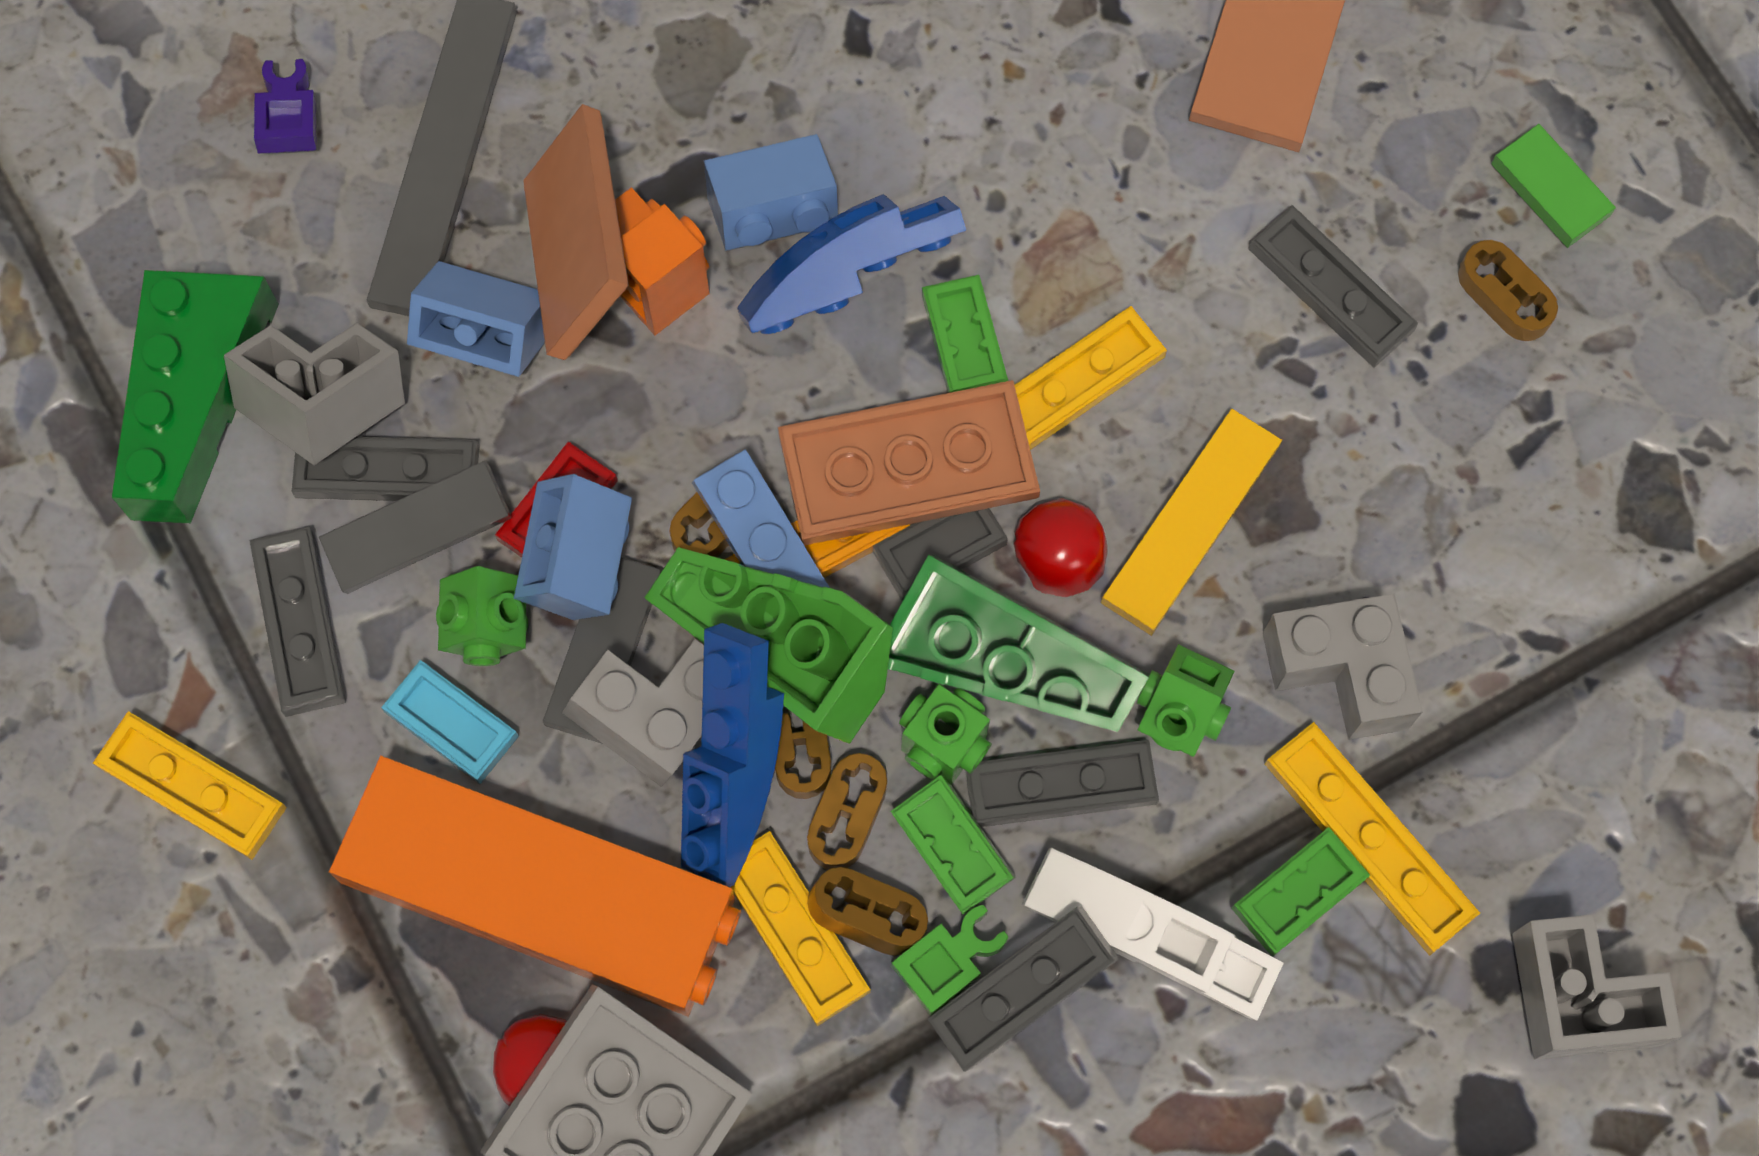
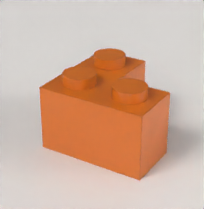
(661, 261)

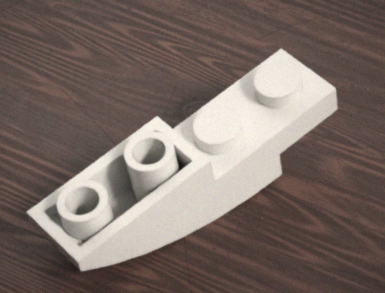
(1157, 933)

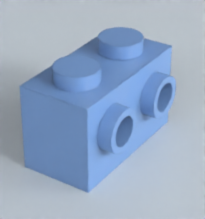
(771, 191)
(476, 318)
(573, 547)

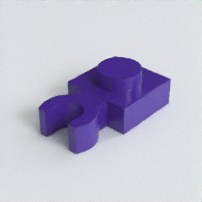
(285, 112)

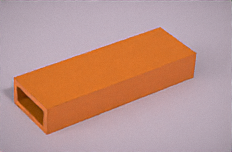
(536, 886)

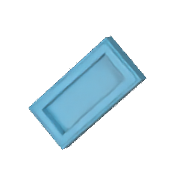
(450, 722)

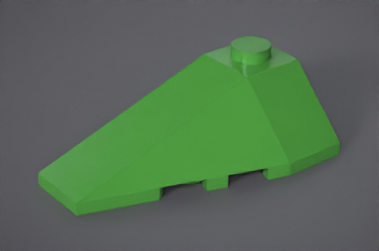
(822, 642)

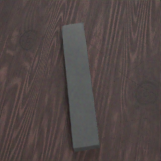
(442, 150)

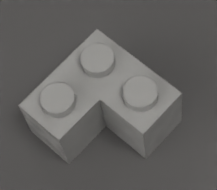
(315, 397)
(1356, 647)
(638, 719)
(1575, 1006)

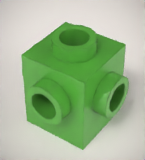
(480, 616)
(1185, 701)
(941, 754)

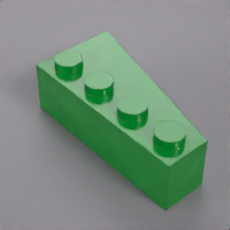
(181, 387)
(992, 645)

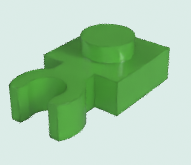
(942, 964)

